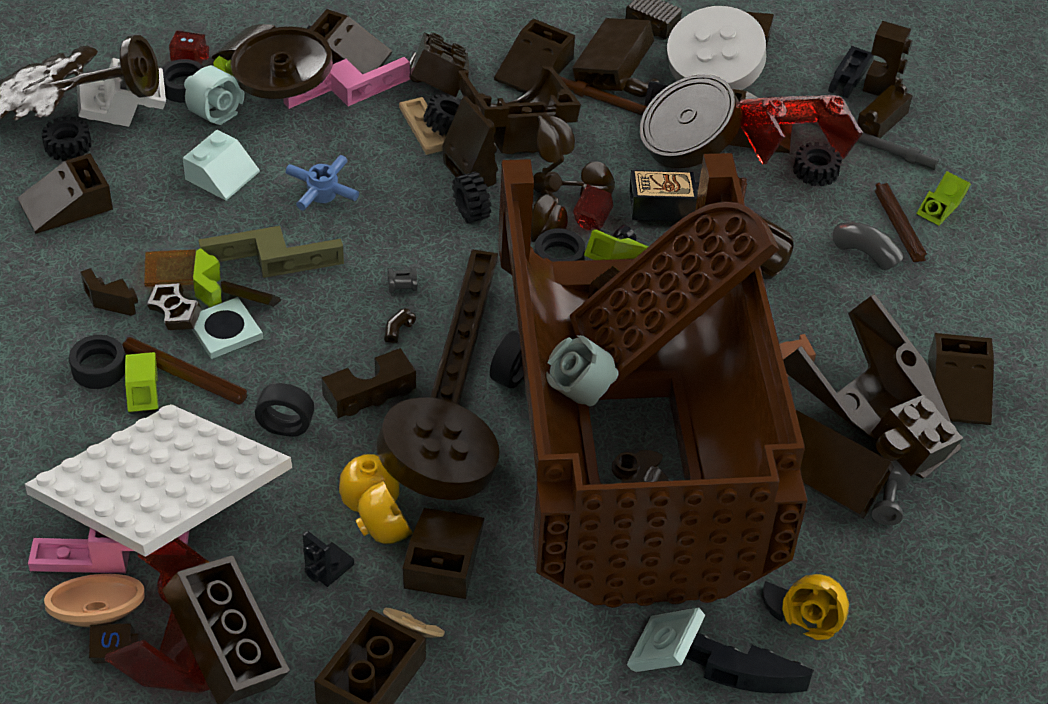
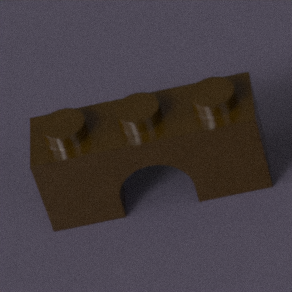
(890, 44)
(350, 394)

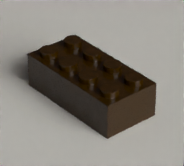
(225, 630)

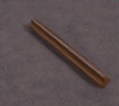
(188, 372)

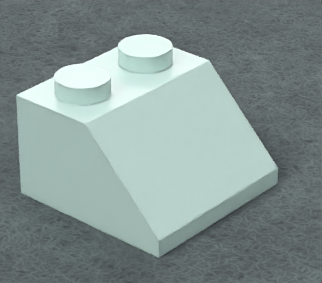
(219, 165)

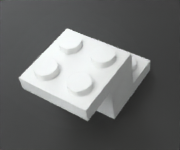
(113, 101)

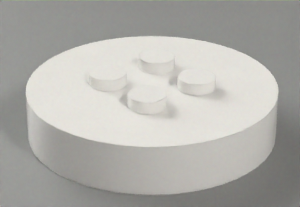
(719, 44)

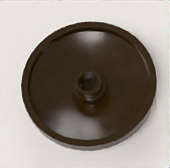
(282, 62)

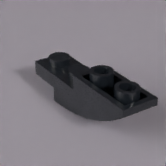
(755, 672)

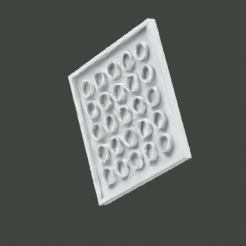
(158, 478)

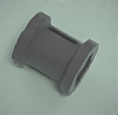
(402, 279)

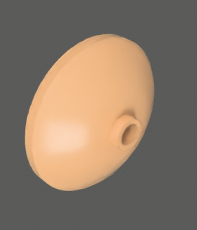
(94, 599)

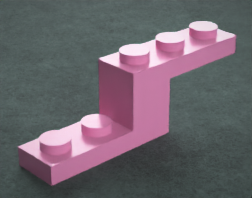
(354, 86)
(88, 555)

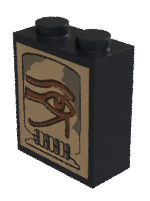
(662, 194)

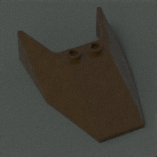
(892, 377)

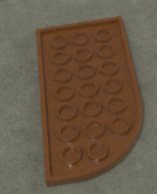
(674, 283)

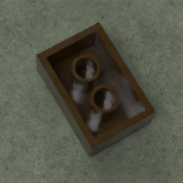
(372, 664)

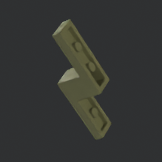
(272, 251)

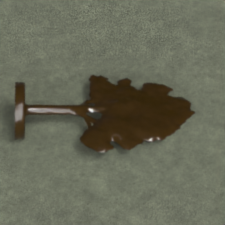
(41, 85)

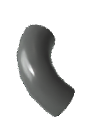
(870, 241)

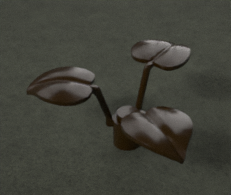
(553, 142)

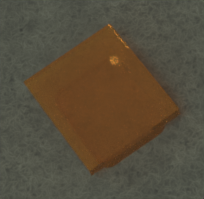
(169, 267)

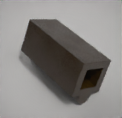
(885, 111)

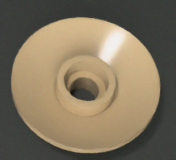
(413, 624)

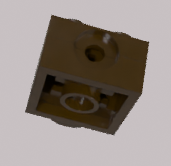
(915, 435)

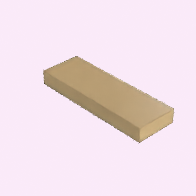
(413, 112)

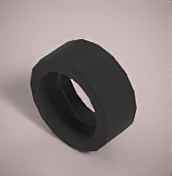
(177, 69)
(562, 238)
(507, 361)
(100, 377)
(287, 396)

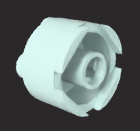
(211, 89)
(581, 370)

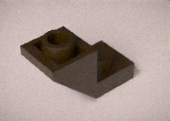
(110, 296)

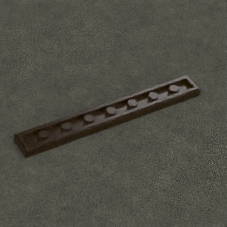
(464, 326)

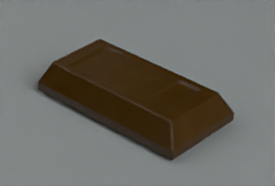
(250, 294)

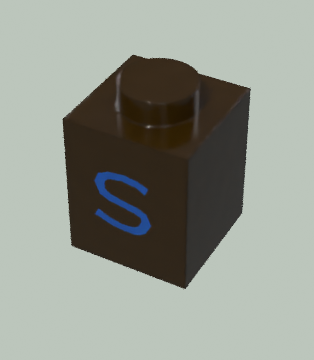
(109, 638)

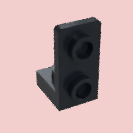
(324, 561)

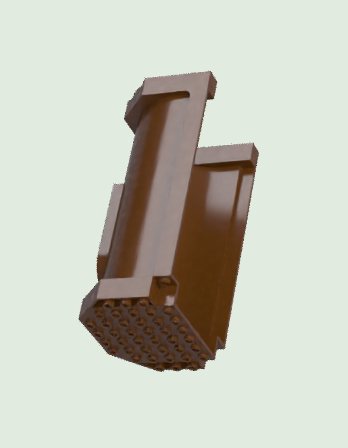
(731, 421)

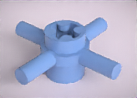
(322, 183)

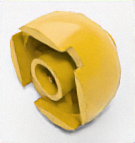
(362, 474)
(381, 516)
(818, 601)

